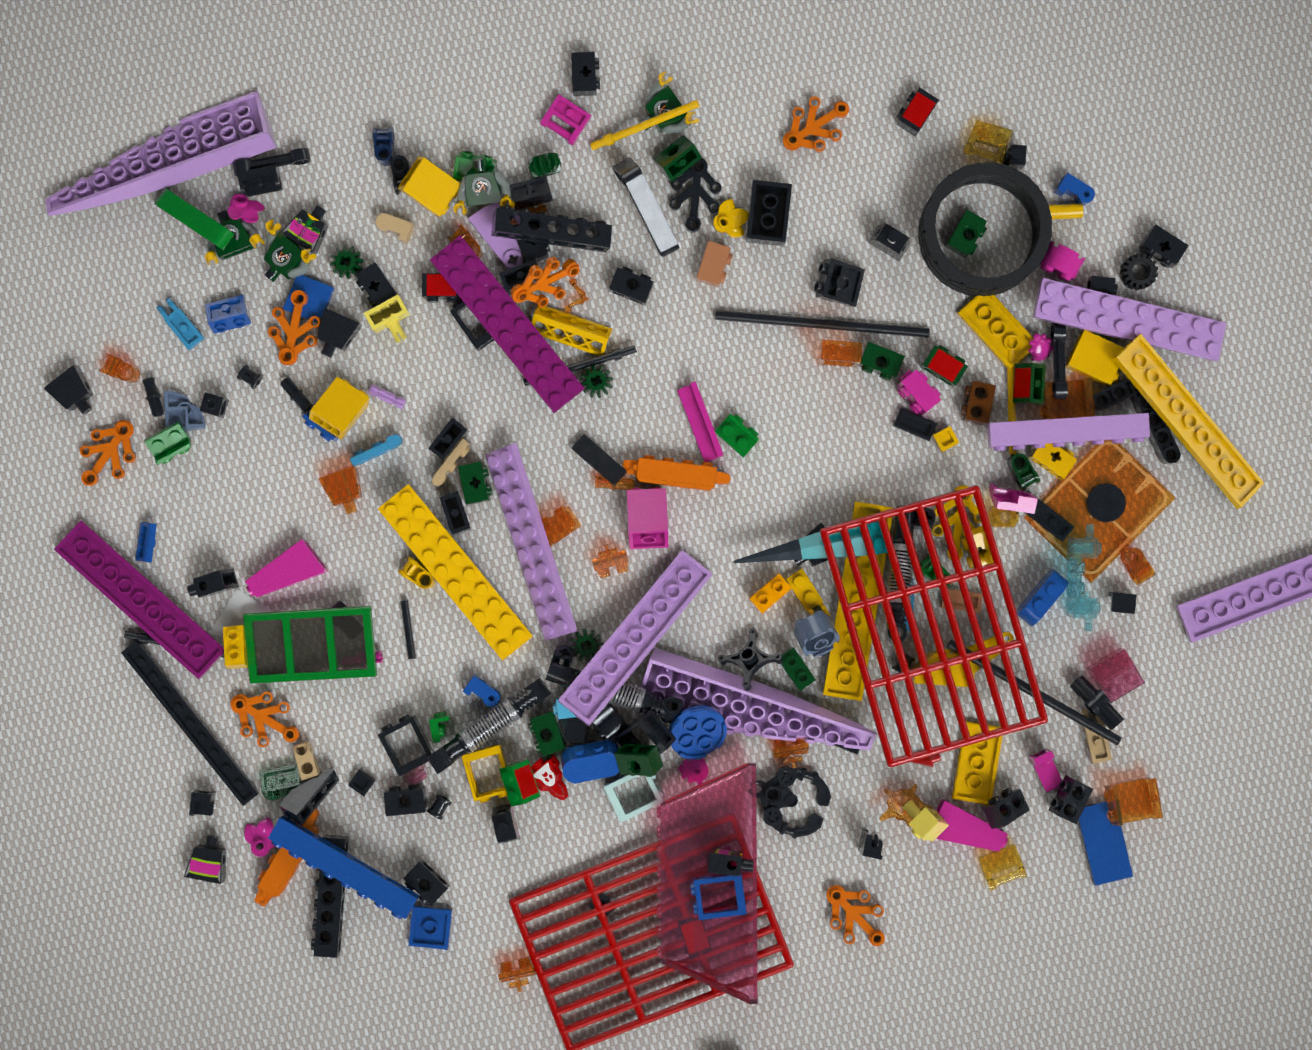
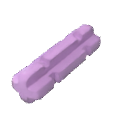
(387, 396)

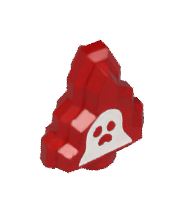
(549, 776)

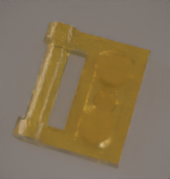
(989, 135)
(999, 861)

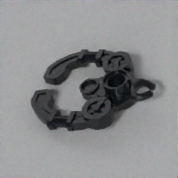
(784, 797)

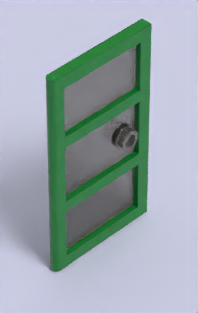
(310, 644)

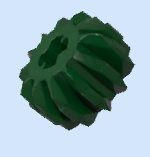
(544, 164)
(349, 255)
(600, 387)
(583, 639)

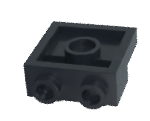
(839, 282)

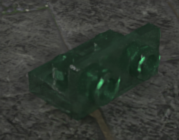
(279, 781)

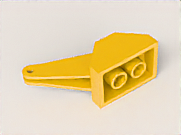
(957, 670)

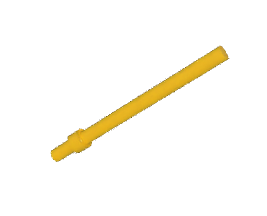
(609, 139)
(1010, 384)

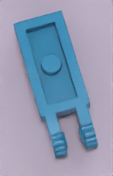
(181, 325)
(377, 449)

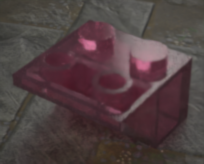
(1115, 674)

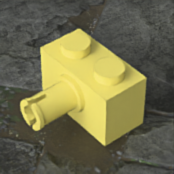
(388, 316)
(925, 823)

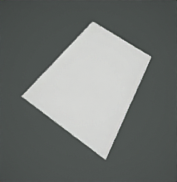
(234, 611)

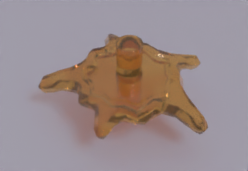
(897, 800)

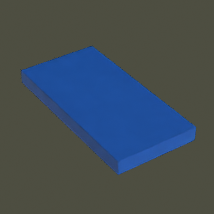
(1104, 845)

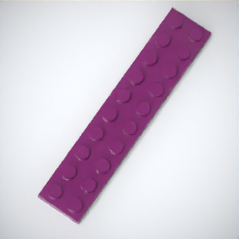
(507, 324)
(140, 599)

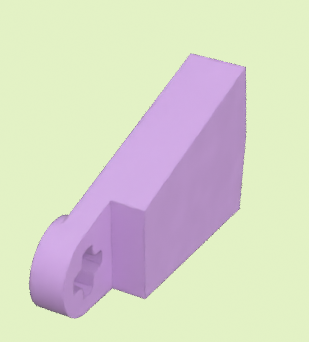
(501, 246)

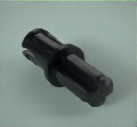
(296, 395)
(153, 397)

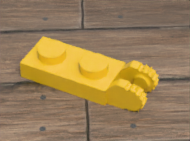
(806, 592)

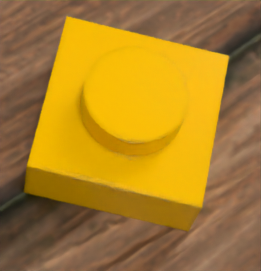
(945, 439)

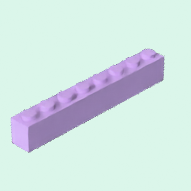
(1068, 430)

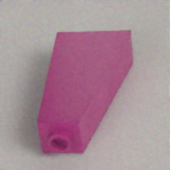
(288, 569)
(969, 829)

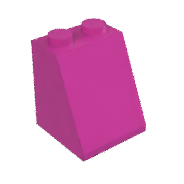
(647, 518)

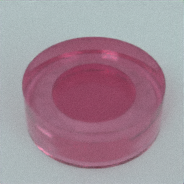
(417, 777)

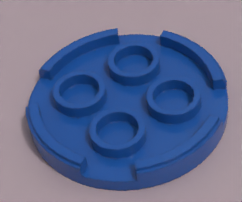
(698, 731)

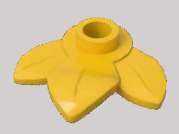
(733, 218)

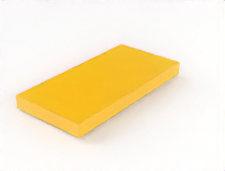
(995, 324)
(977, 768)

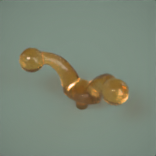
(582, 297)

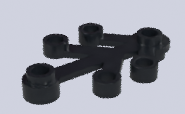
(695, 191)

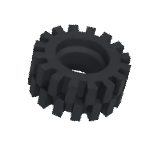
(1147, 263)

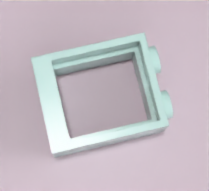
(617, 805)

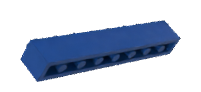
(343, 866)

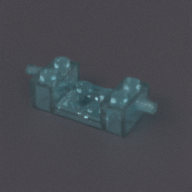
(1078, 605)

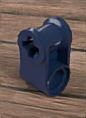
(384, 142)

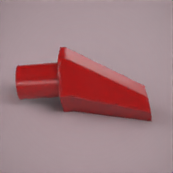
(928, 761)

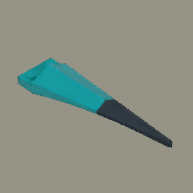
(812, 546)

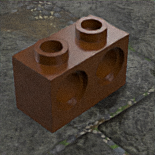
(983, 404)

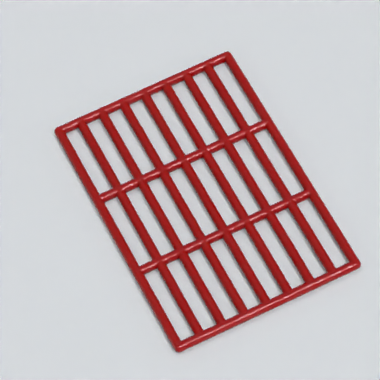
(944, 662)
(614, 947)

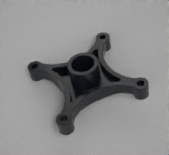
(750, 659)

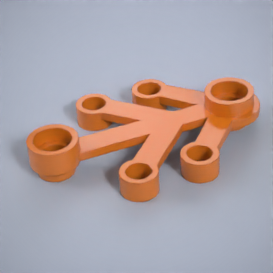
(813, 127)
(524, 291)
(293, 330)
(109, 450)
(261, 717)
(853, 912)

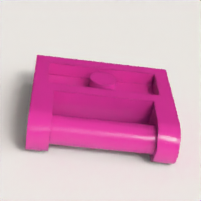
(569, 114)

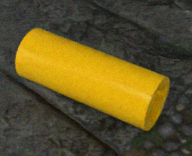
(1066, 211)

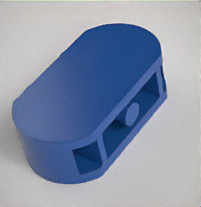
(1042, 597)
(589, 761)

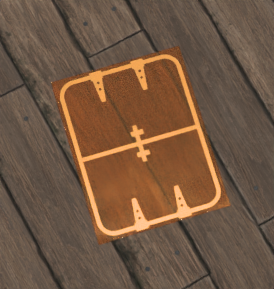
(1102, 465)

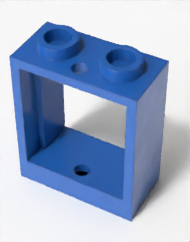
(698, 907)

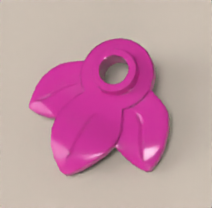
(243, 208)
(259, 834)

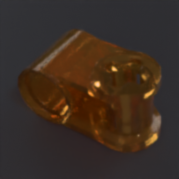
(468, 238)
(117, 368)
(1138, 568)

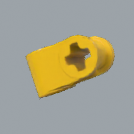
(415, 571)

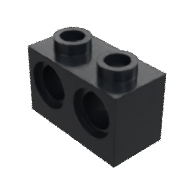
(1074, 801)
(1005, 808)

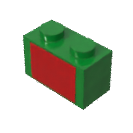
(519, 782)

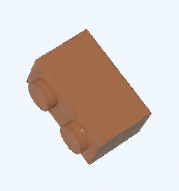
(714, 263)

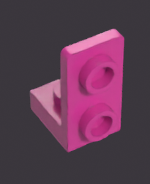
(1046, 769)

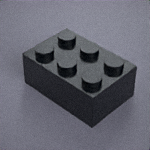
(768, 213)

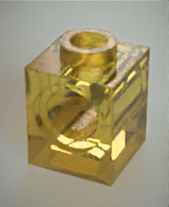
(994, 518)

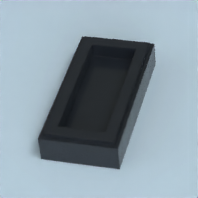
(915, 424)

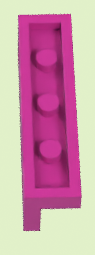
(700, 422)

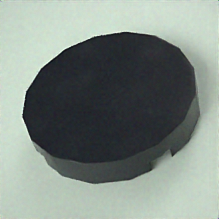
(1106, 502)

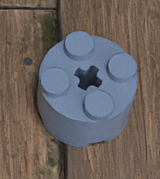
(816, 634)

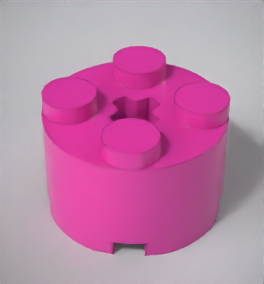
(1061, 261)

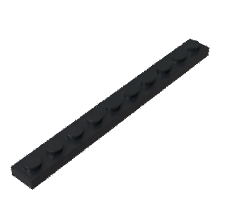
(190, 723)

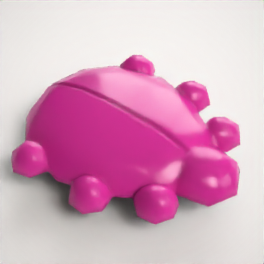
(1040, 347)
(694, 770)

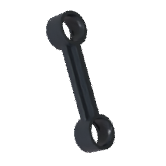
(295, 157)
(1060, 384)

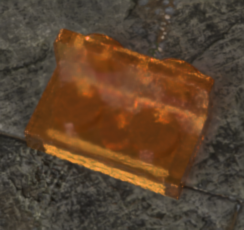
(560, 525)

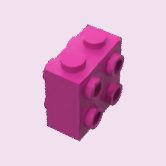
(918, 392)

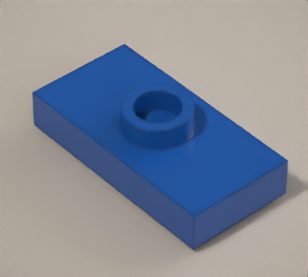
(146, 542)

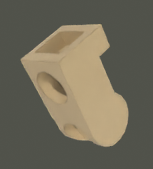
(388, 223)
(306, 761)

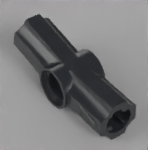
(1096, 702)

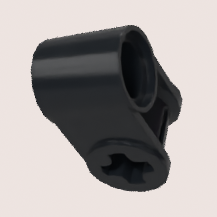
(398, 175)

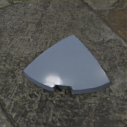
(180, 409)

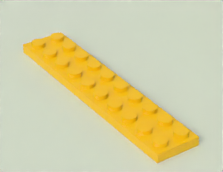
(1188, 421)
(455, 572)
(842, 672)

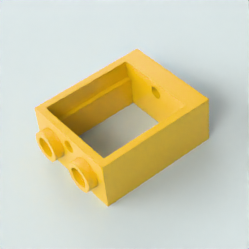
(478, 754)

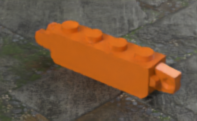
(676, 474)
(281, 868)

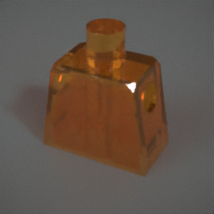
(343, 488)

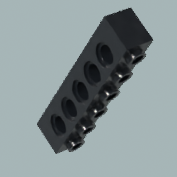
(502, 228)
(321, 946)

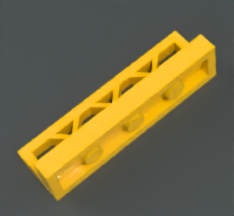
(572, 326)

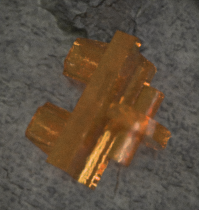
(610, 558)
(781, 751)
(507, 973)

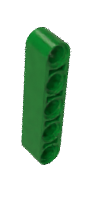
(194, 219)

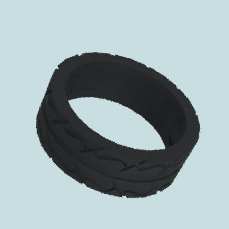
(1018, 185)

